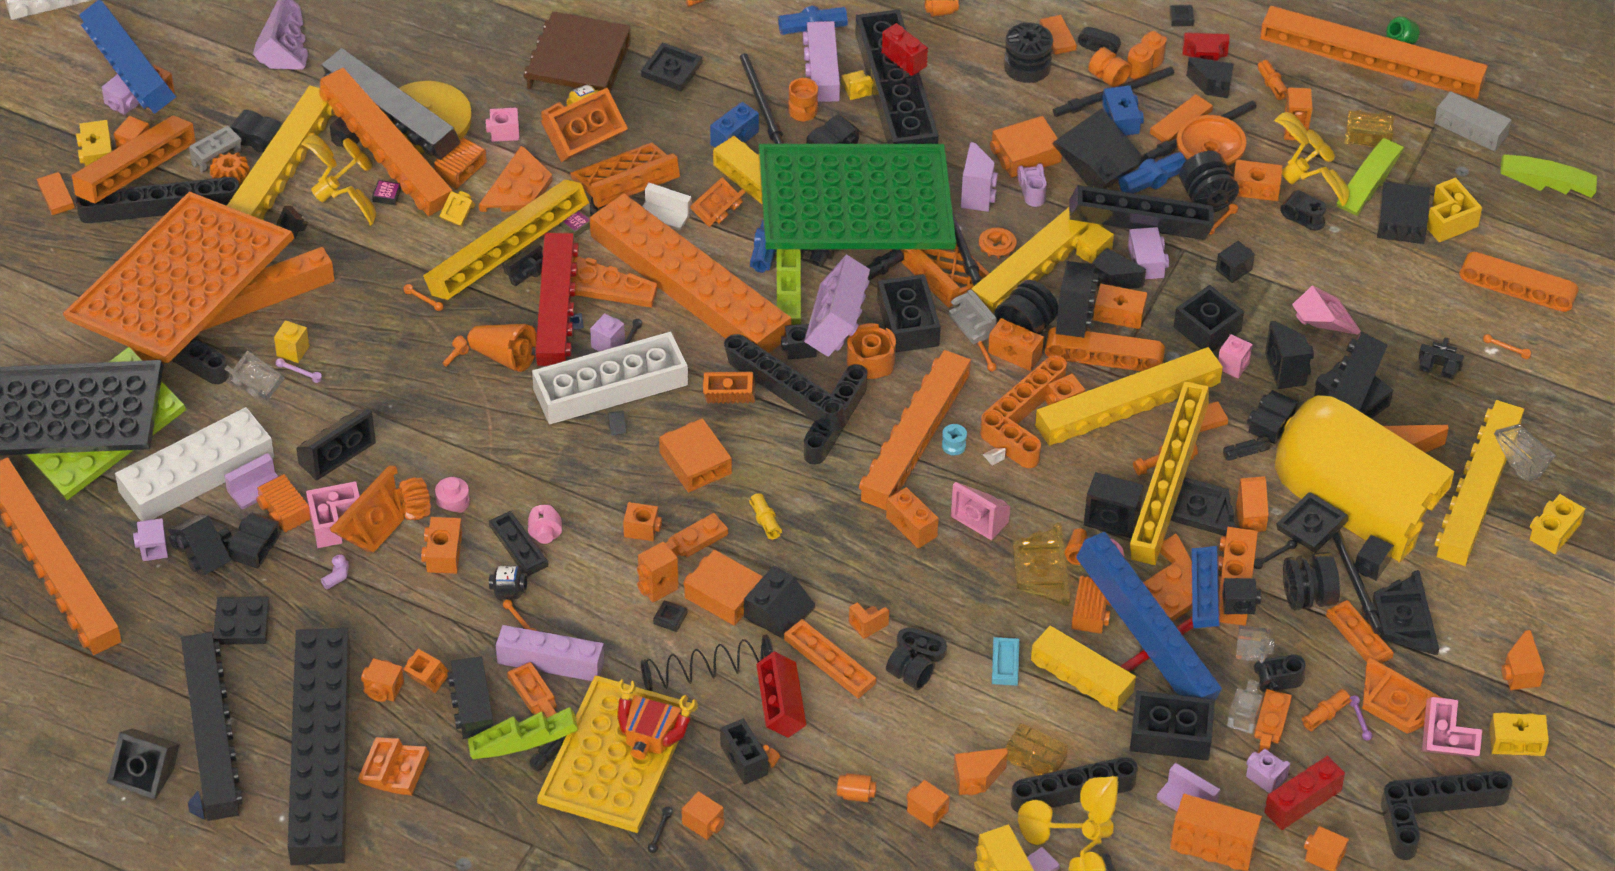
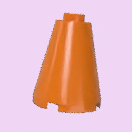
(505, 344)

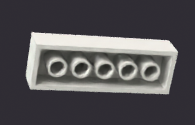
(610, 377)
(192, 465)

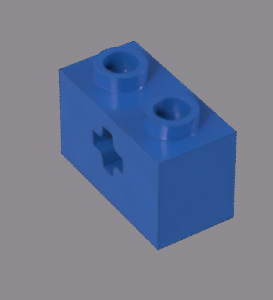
(1123, 109)
(738, 122)

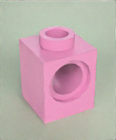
(503, 124)
(1235, 356)

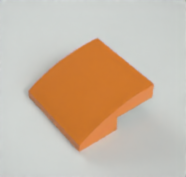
(393, 766)

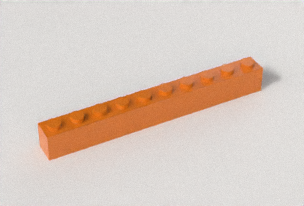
(1373, 52)
(55, 563)

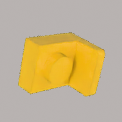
(857, 84)
(457, 208)

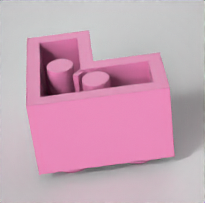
(326, 507)
(1442, 734)

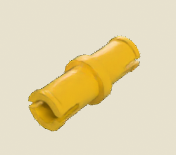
(765, 516)

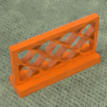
(657, 171)
(940, 283)

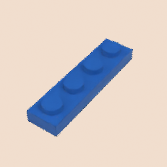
(1205, 587)

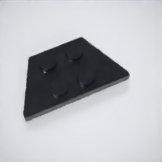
(1204, 507)
(1406, 614)

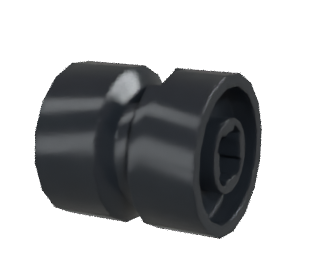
(913, 668)

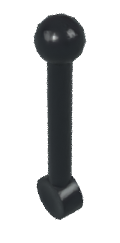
(637, 324)
(1258, 563)
(666, 813)

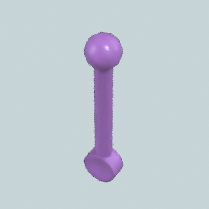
(1367, 735)

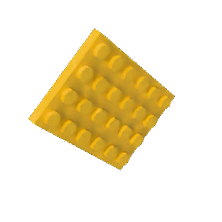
(595, 768)

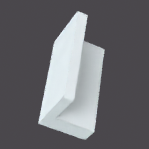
(668, 205)

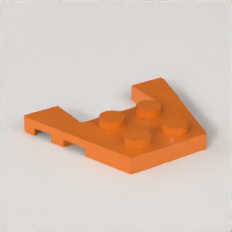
(1173, 584)

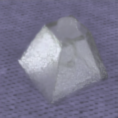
(1524, 452)

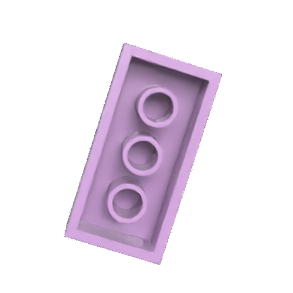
(837, 306)

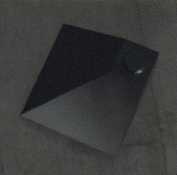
(1099, 151)

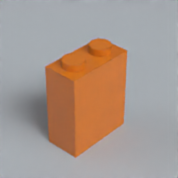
(1025, 145)
(695, 455)
(720, 586)

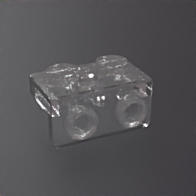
(256, 375)

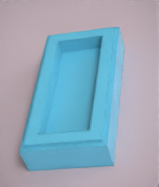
(1005, 661)

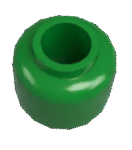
(1403, 30)

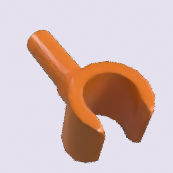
(460, 346)
(773, 755)

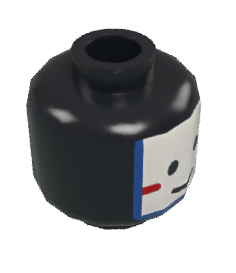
(508, 582)

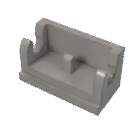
(214, 145)
(972, 317)

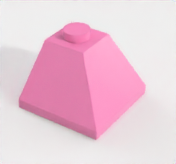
(1324, 311)
(979, 510)

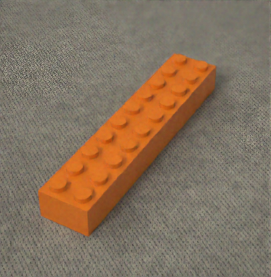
(687, 273)

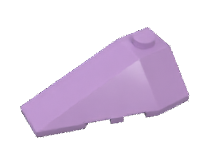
(281, 38)

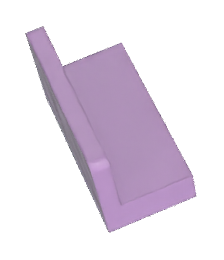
(244, 480)
(1186, 782)

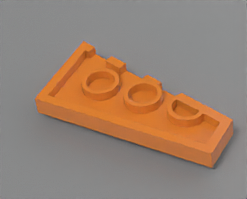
(610, 285)

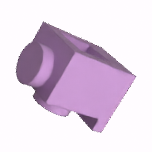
(1267, 770)

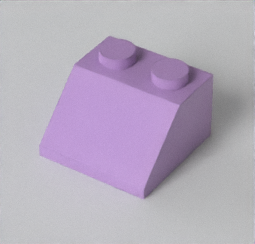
(978, 180)

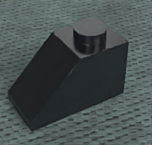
(1210, 76)
(1118, 271)

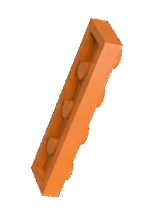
(830, 658)

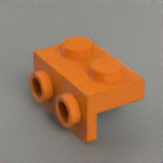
(716, 202)

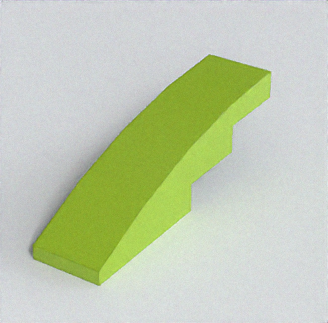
(1541, 173)
(1371, 175)
(789, 283)
(515, 737)

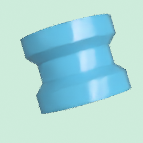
(958, 444)

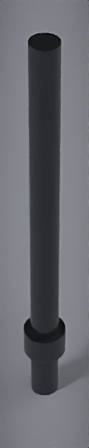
(1076, 105)
(774, 130)
(1165, 148)
(970, 265)
(1368, 608)

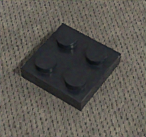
(671, 66)
(1312, 522)
(241, 620)

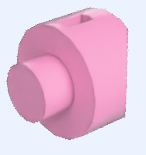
(452, 494)
(544, 528)

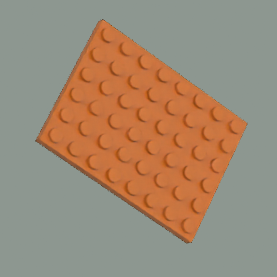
(178, 276)

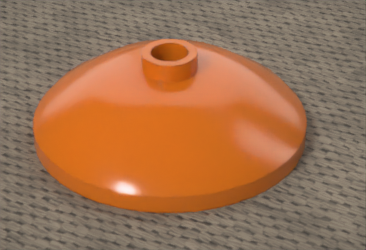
(1212, 134)

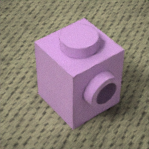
(118, 96)
(607, 333)
(151, 539)

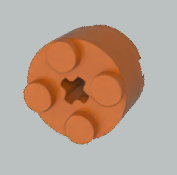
(872, 349)

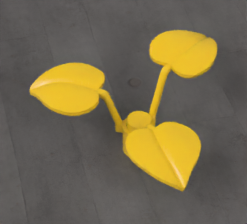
(1298, 167)
(329, 185)
(1096, 797)

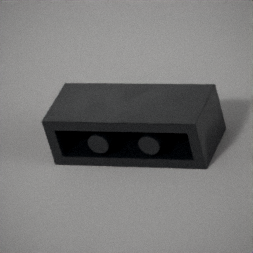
(470, 696)

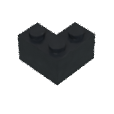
(201, 542)

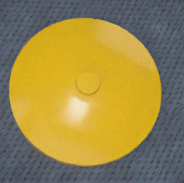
(443, 101)

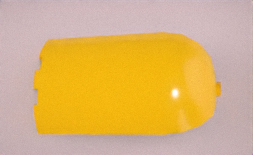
(1360, 471)

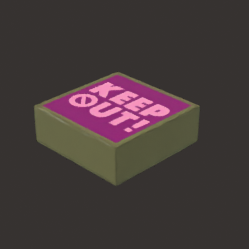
(576, 223)

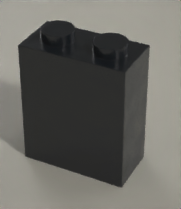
(1403, 212)
(1376, 399)

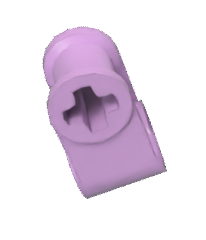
(1032, 184)

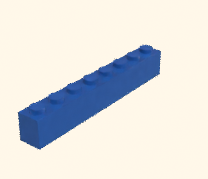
(126, 57)
(1146, 619)

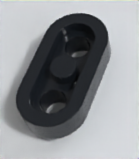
(923, 643)

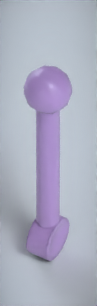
(316, 377)

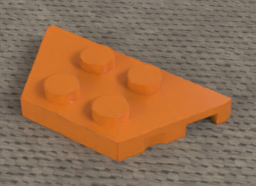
(518, 184)
(373, 514)
(1394, 697)

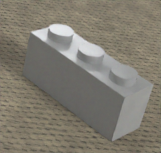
(1472, 121)

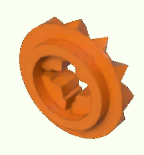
(993, 236)

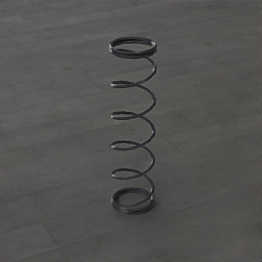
(766, 648)

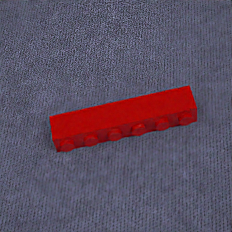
(555, 299)

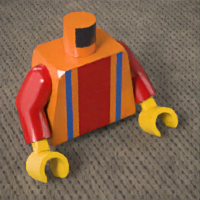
(651, 724)

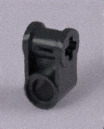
(1304, 208)
(1280, 672)

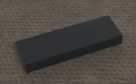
(518, 543)

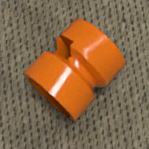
(1109, 68)
(803, 99)

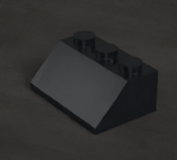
(337, 443)

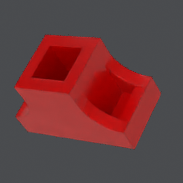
(1205, 45)

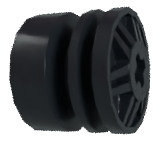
(1028, 52)
(1209, 180)
(1029, 306)
(1311, 581)

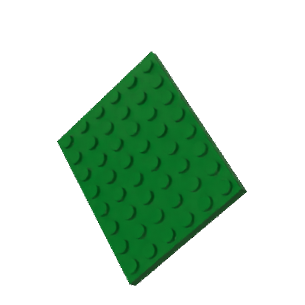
(856, 196)

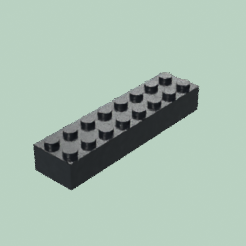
(897, 95)

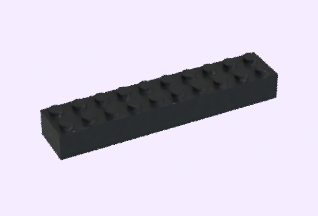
(319, 747)

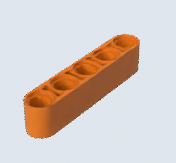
(1519, 281)
(1106, 350)

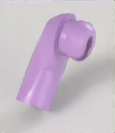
(338, 574)

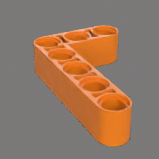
(1001, 420)

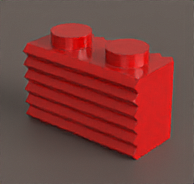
(904, 49)

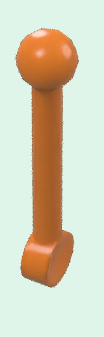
(1233, 208)
(408, 289)
(1525, 353)
(991, 365)
(507, 604)

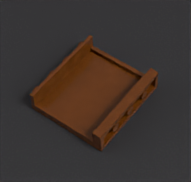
(578, 52)

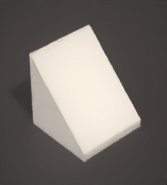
(995, 455)

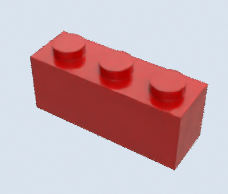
(781, 694)
(1304, 792)

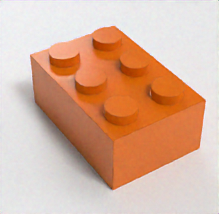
(584, 124)
(1215, 832)

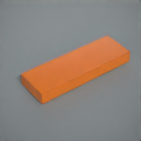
(1169, 126)
(1359, 632)

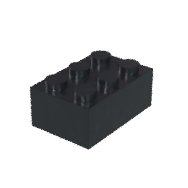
(1077, 299)
(909, 312)
(1172, 725)

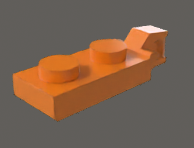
(697, 536)
(533, 690)
(1272, 718)

